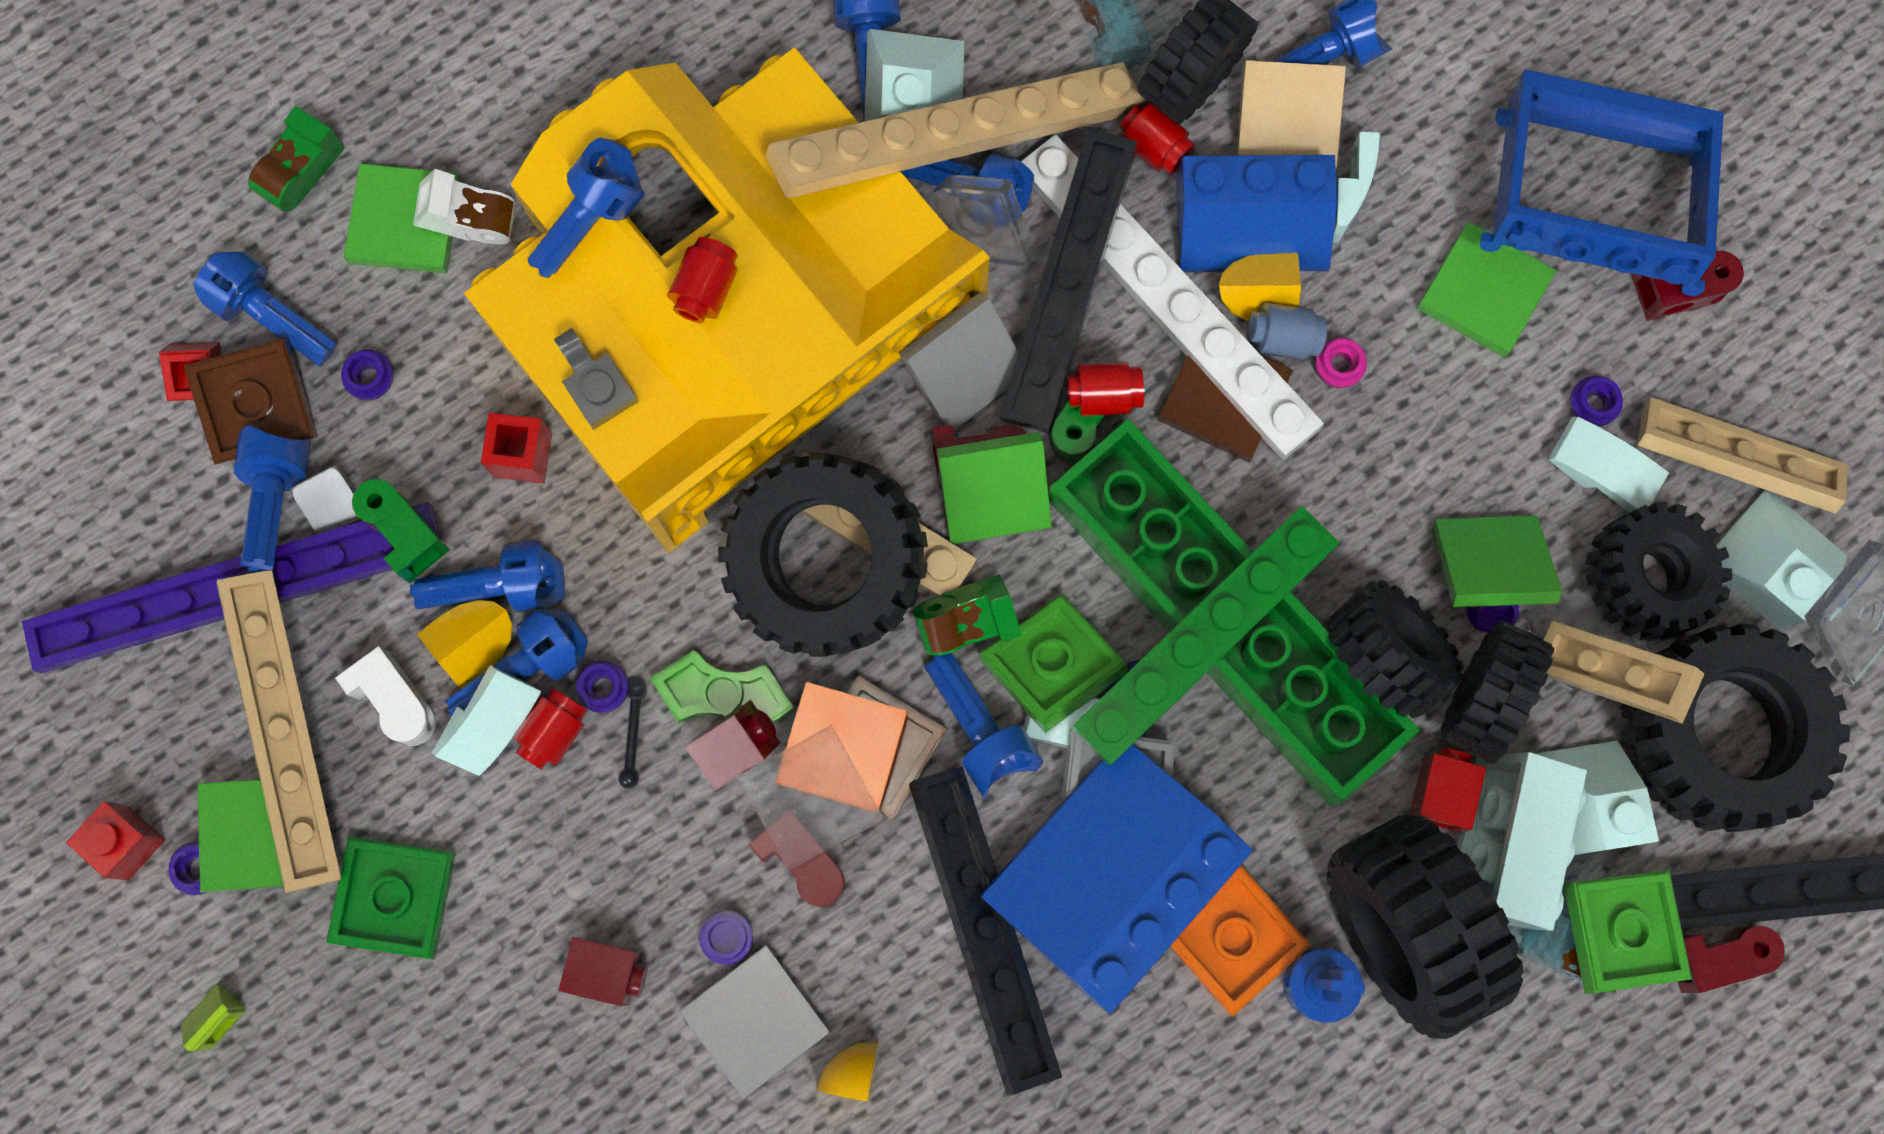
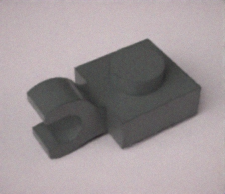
(596, 384)

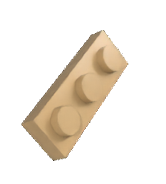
(1622, 672)

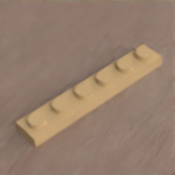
(278, 731)

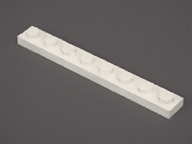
(1186, 314)

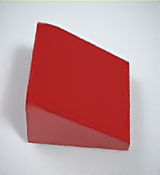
(175, 357)

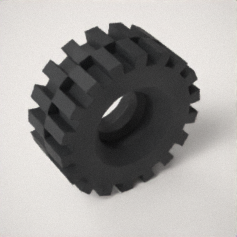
(1196, 57)
(1687, 557)
(1395, 649)
(1497, 692)

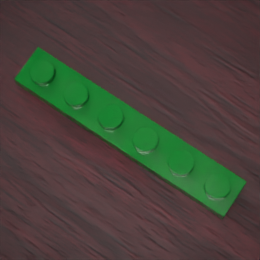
(1205, 636)

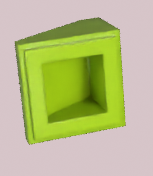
(210, 1020)

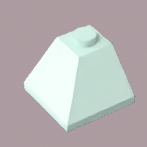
(910, 72)
(1779, 561)
(1616, 801)

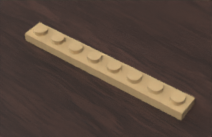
(951, 129)

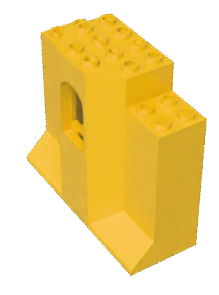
(812, 317)

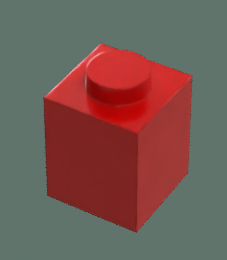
(516, 448)
(1448, 790)
(115, 841)

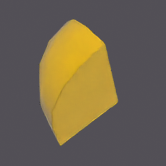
(1259, 281)
(468, 639)
(850, 1072)

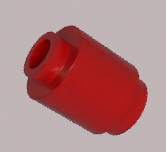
(1158, 138)
(703, 280)
(1106, 388)
(549, 729)

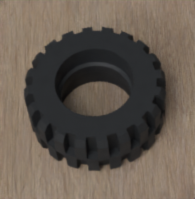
(755, 564)
(1801, 721)
(1425, 926)

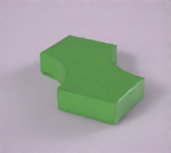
(698, 689)

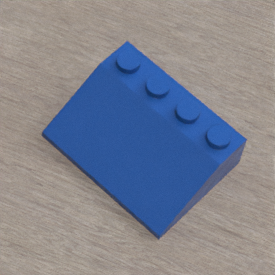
(1116, 875)

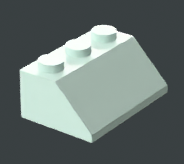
(1526, 834)

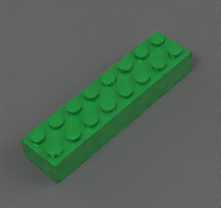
(1172, 557)

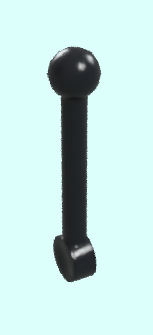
(629, 777)

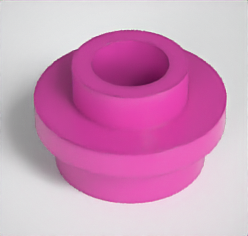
(1351, 353)

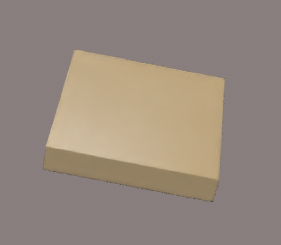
(1290, 109)

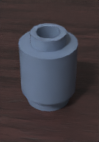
(1287, 331)

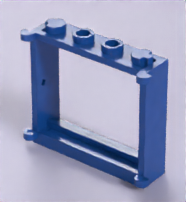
(1625, 119)

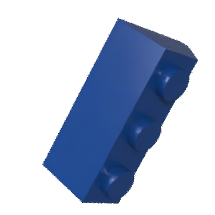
(1254, 208)

